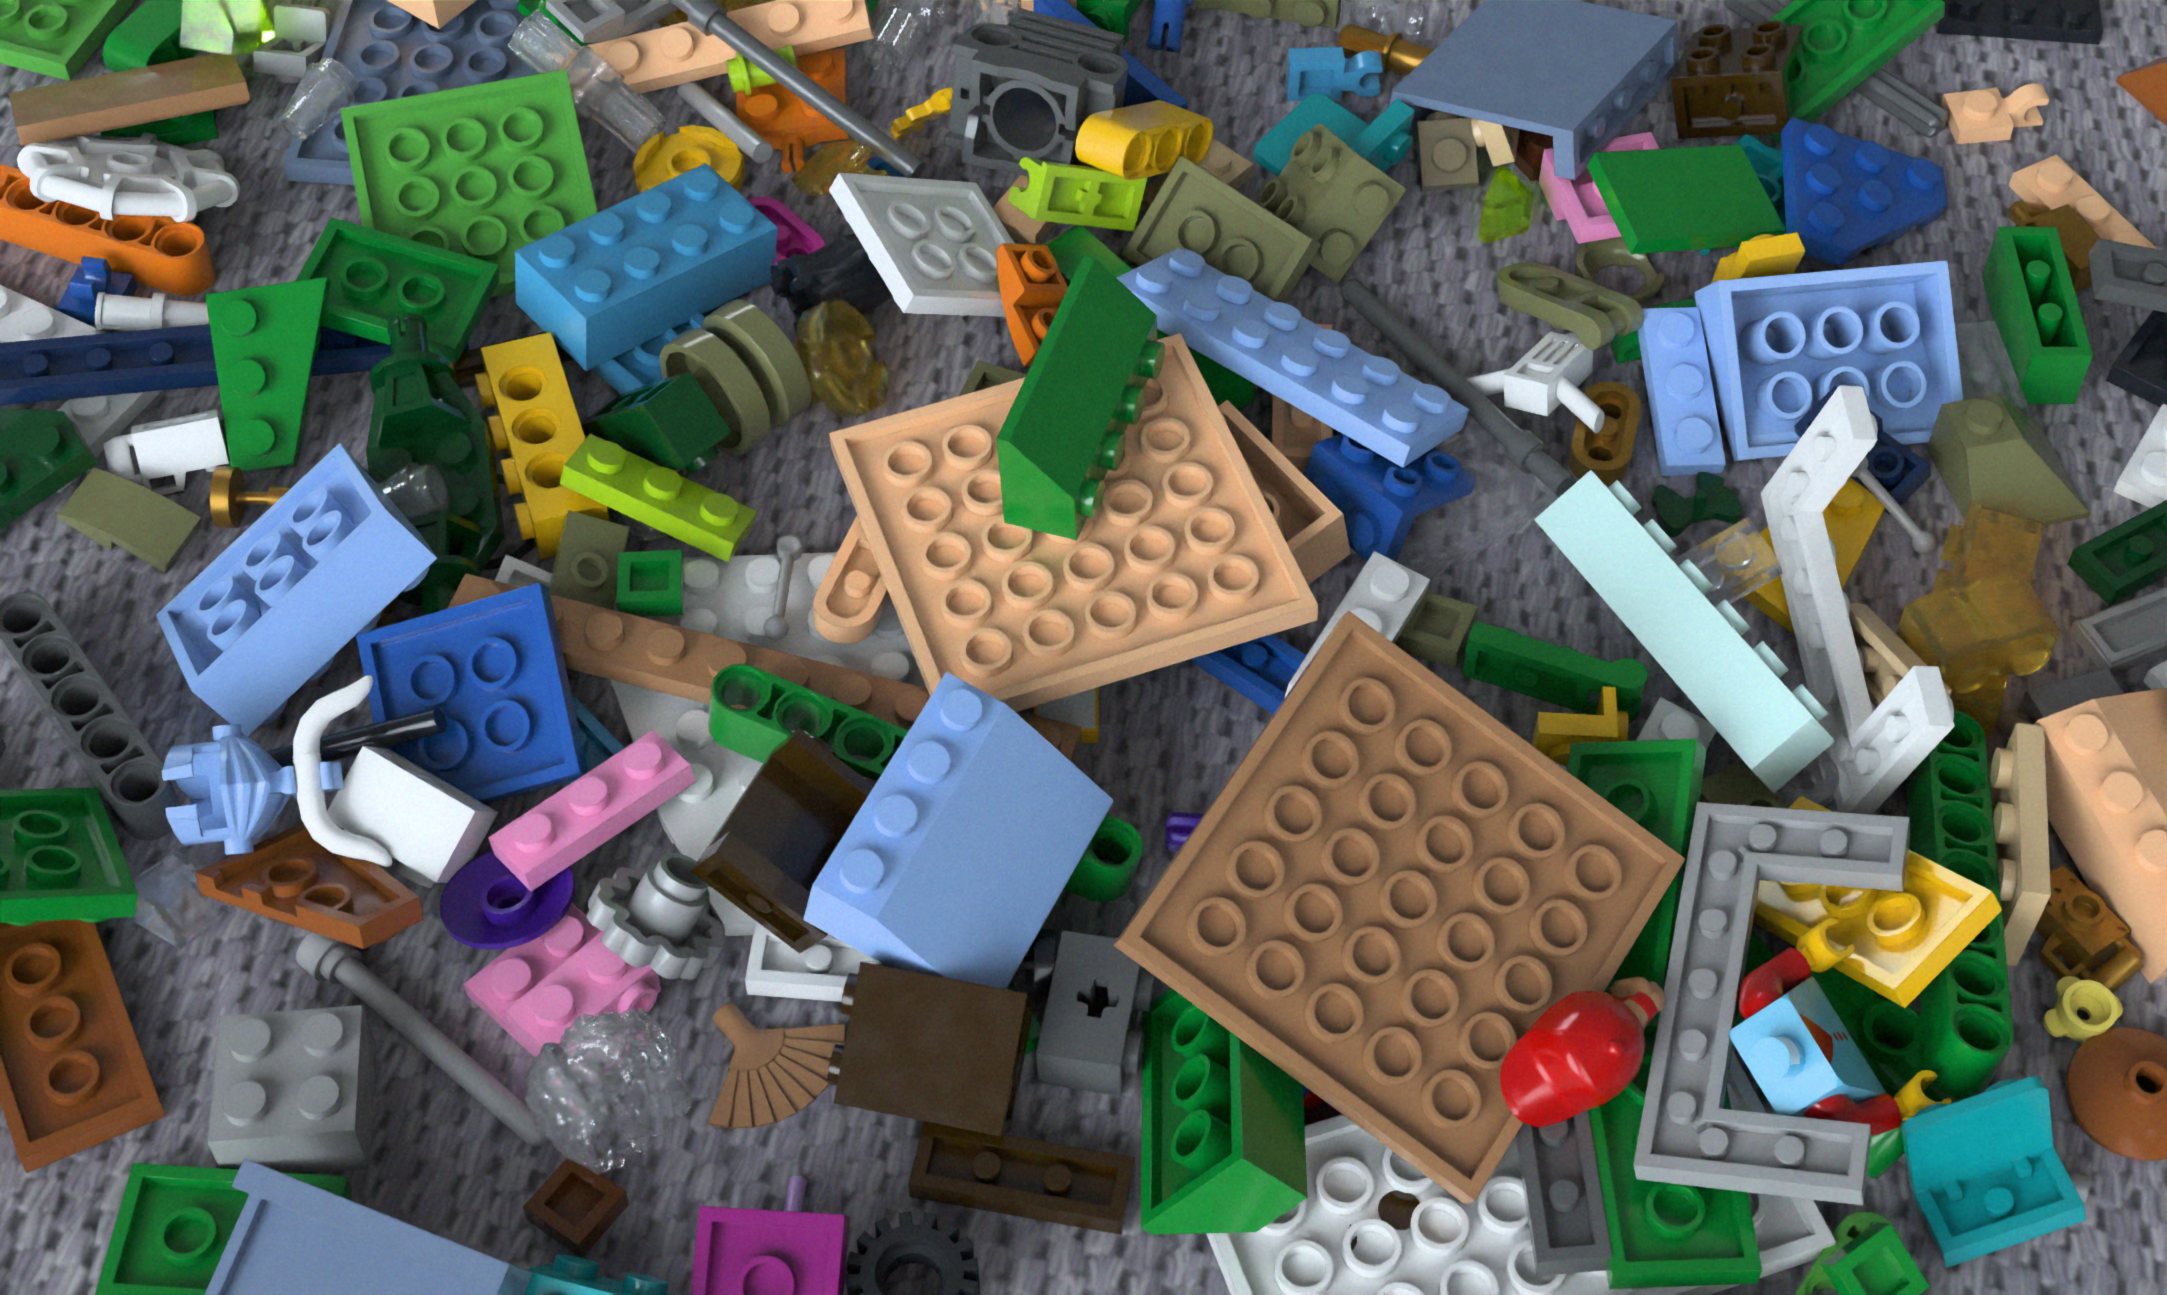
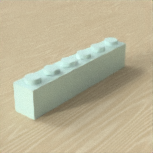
(1683, 631)

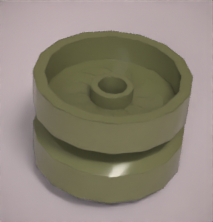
(744, 370)

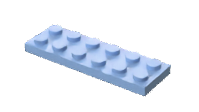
(1295, 357)

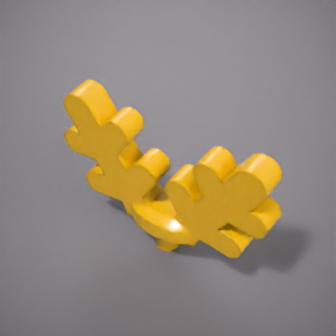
(916, 116)

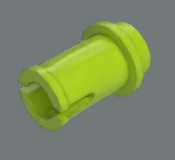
(746, 75)

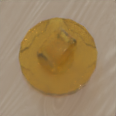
(839, 360)

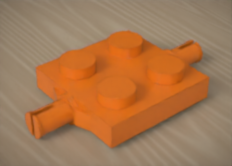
(789, 121)

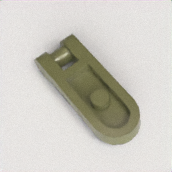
(1569, 302)

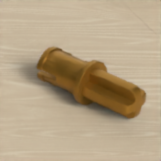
(1396, 53)

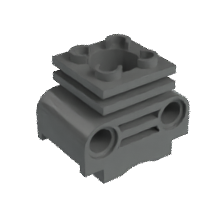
(1031, 89)

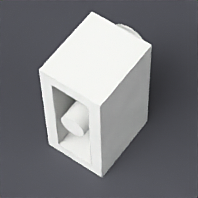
(411, 815)

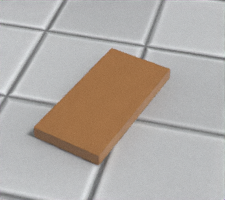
(128, 98)

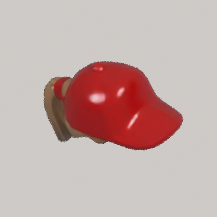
(1580, 1052)

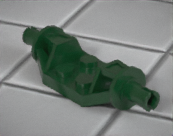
(452, 436)

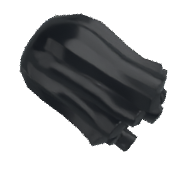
(830, 274)

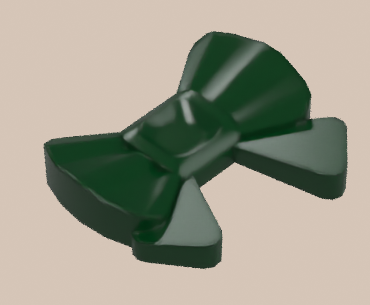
(1709, 502)

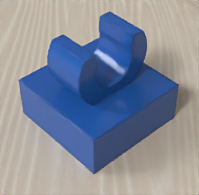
(82, 291)

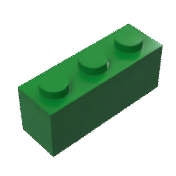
(2037, 313)

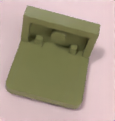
(1331, 198)

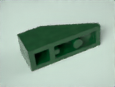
(663, 423)

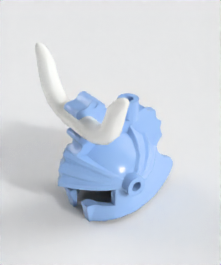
(242, 789)

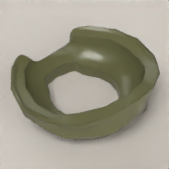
(1613, 252)

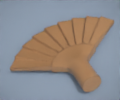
(771, 1069)

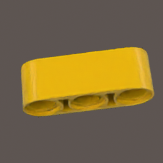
(1143, 139)

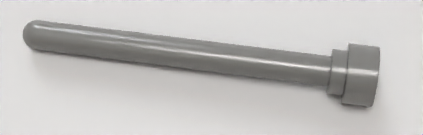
(340, 963)

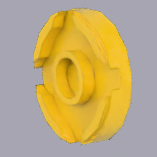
(660, 154)

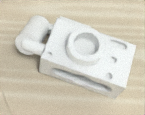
(169, 449)

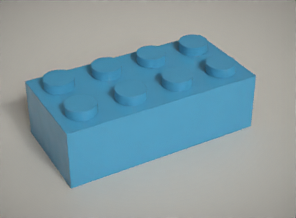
(645, 265)

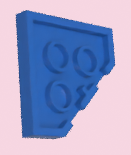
(1853, 191)

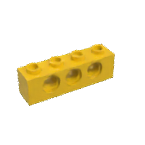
(538, 430)

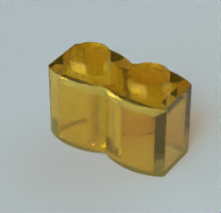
(1981, 630)

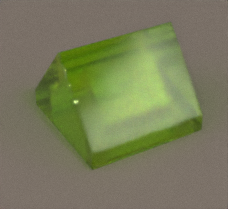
(1505, 207)

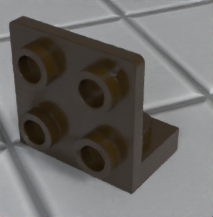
(1735, 80)

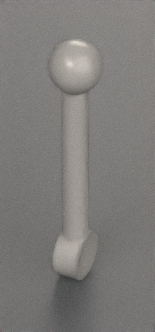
(1922, 541)
(788, 550)

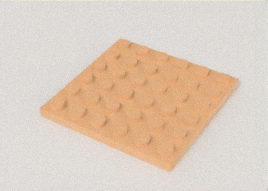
(1159, 577)

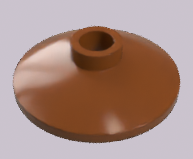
(2108, 1099)

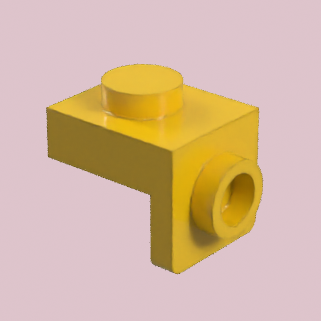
(1558, 730)

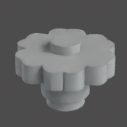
(658, 917)

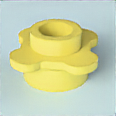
(2084, 995)

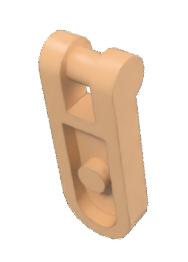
(850, 592)

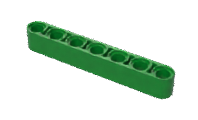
(783, 706)
(1968, 1003)

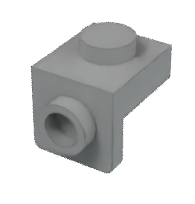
(298, 41)

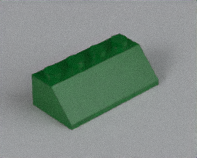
(1077, 404)
(1215, 1127)

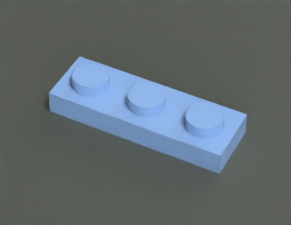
(1680, 392)

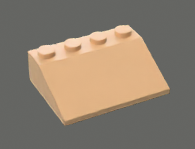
(2112, 808)

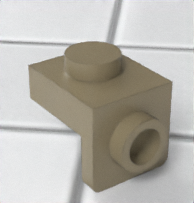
(1446, 152)

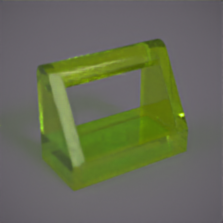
(226, 25)

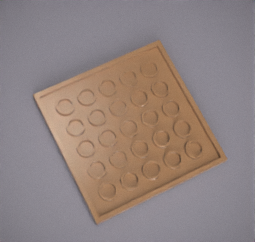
(1398, 901)

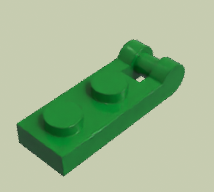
(1551, 671)

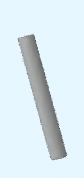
(725, 121)

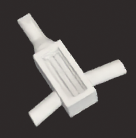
(1547, 379)

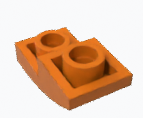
(1029, 293)

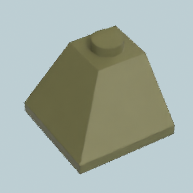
(2002, 461)

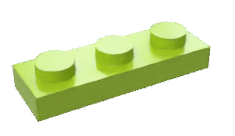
(658, 497)

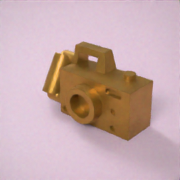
(2074, 233)
(2085, 934)

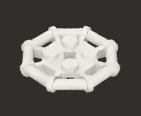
(128, 176)

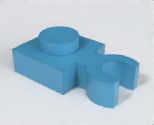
(1329, 73)

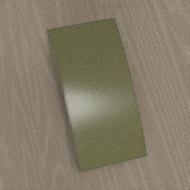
(130, 516)

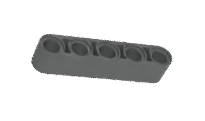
(86, 715)

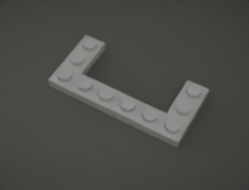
(1683, 1123)

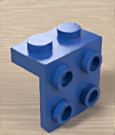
(1380, 495)

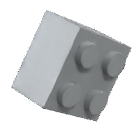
(294, 1090)

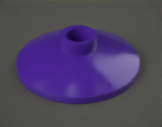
(495, 910)

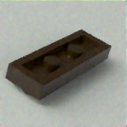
(1022, 1177)

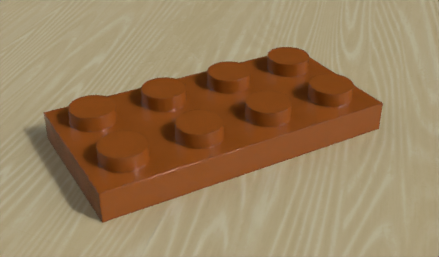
(67, 1044)

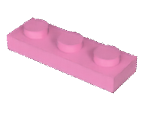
(591, 810)

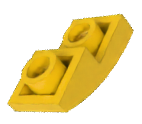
(1762, 257)

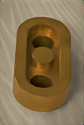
(1616, 438)

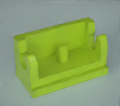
(1078, 195)

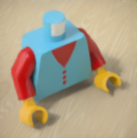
(1804, 1050)

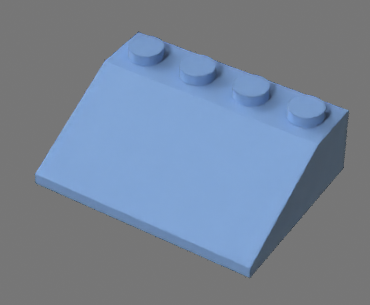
(1795, 336)
(293, 591)
(959, 843)

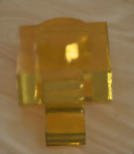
(831, 159)

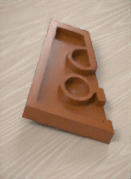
(313, 889)

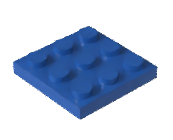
(500, 686)

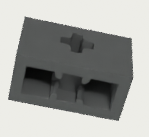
(1075, 1044)

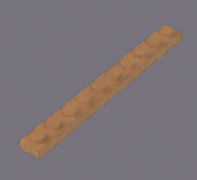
(687, 661)

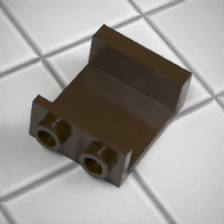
(784, 835)
(932, 1048)

